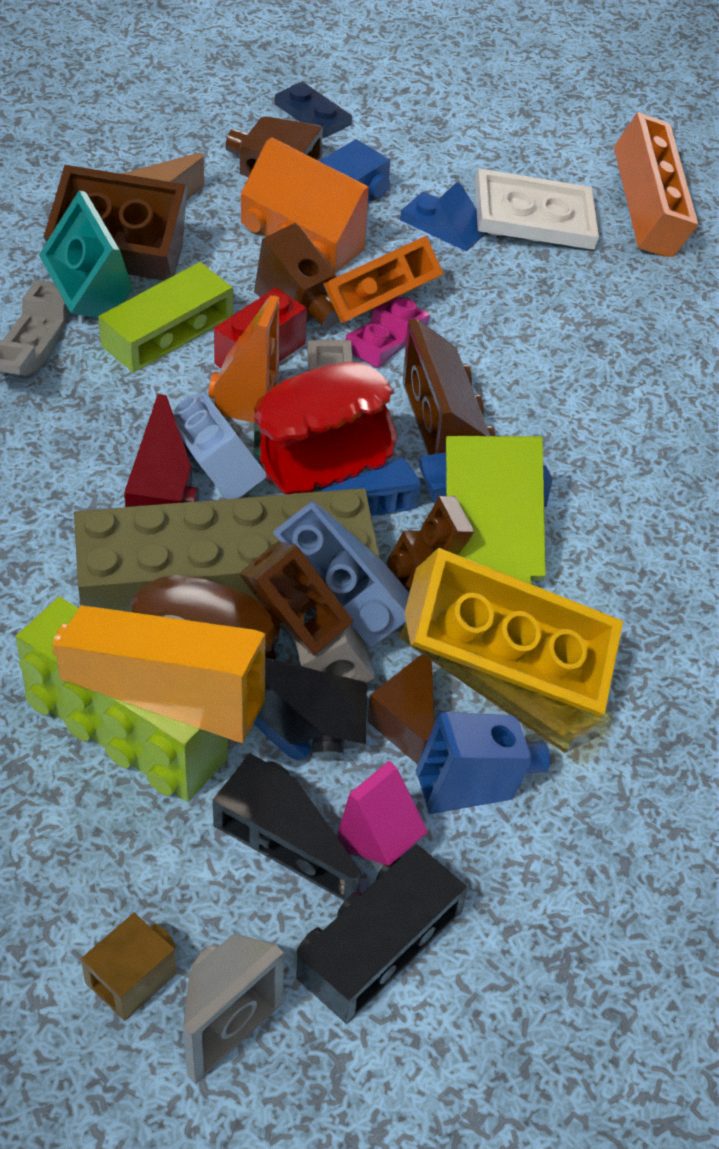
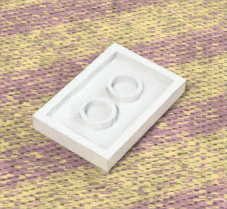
(535, 209)

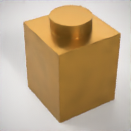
(130, 965)

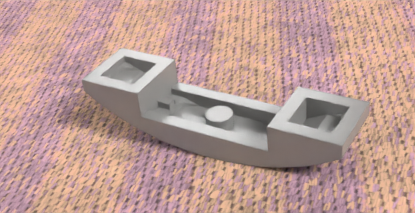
(35, 332)

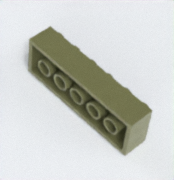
(202, 539)

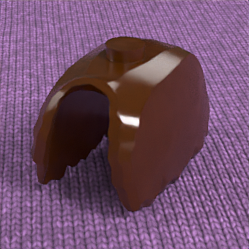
(207, 602)

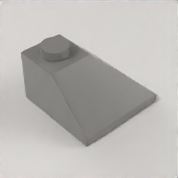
(228, 998)

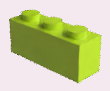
(165, 316)

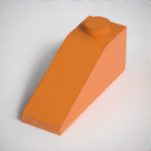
(383, 279)
(249, 366)

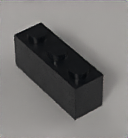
(379, 932)

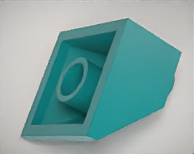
(86, 261)

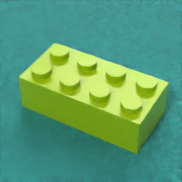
(166, 750)

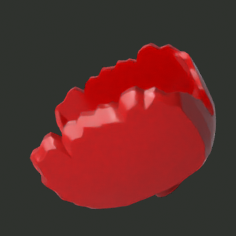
(325, 426)

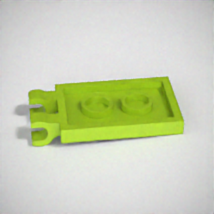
(503, 499)

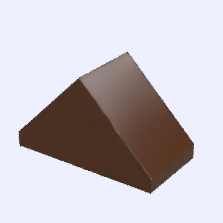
(405, 709)

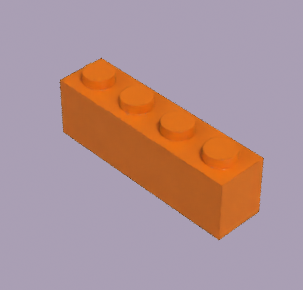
(655, 186)

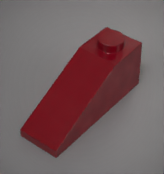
(161, 465)

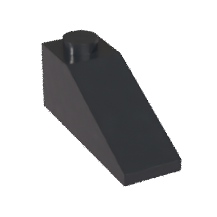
(314, 708)
(278, 819)

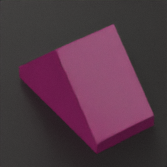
(380, 818)

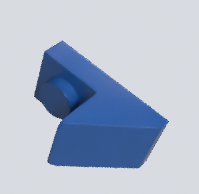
(447, 218)

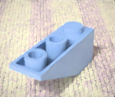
(217, 447)

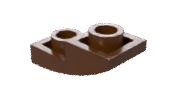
(443, 528)

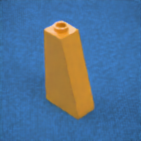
(167, 666)

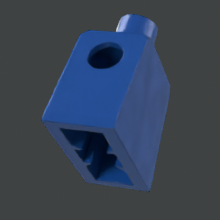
(476, 760)

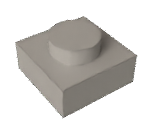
(328, 352)

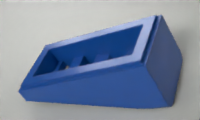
(387, 488)

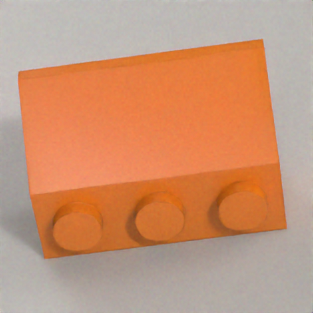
(300, 190)

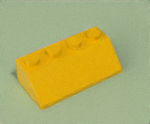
(513, 630)

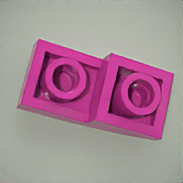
(386, 331)

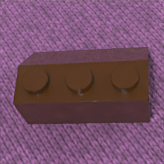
(139, 213)
(440, 389)

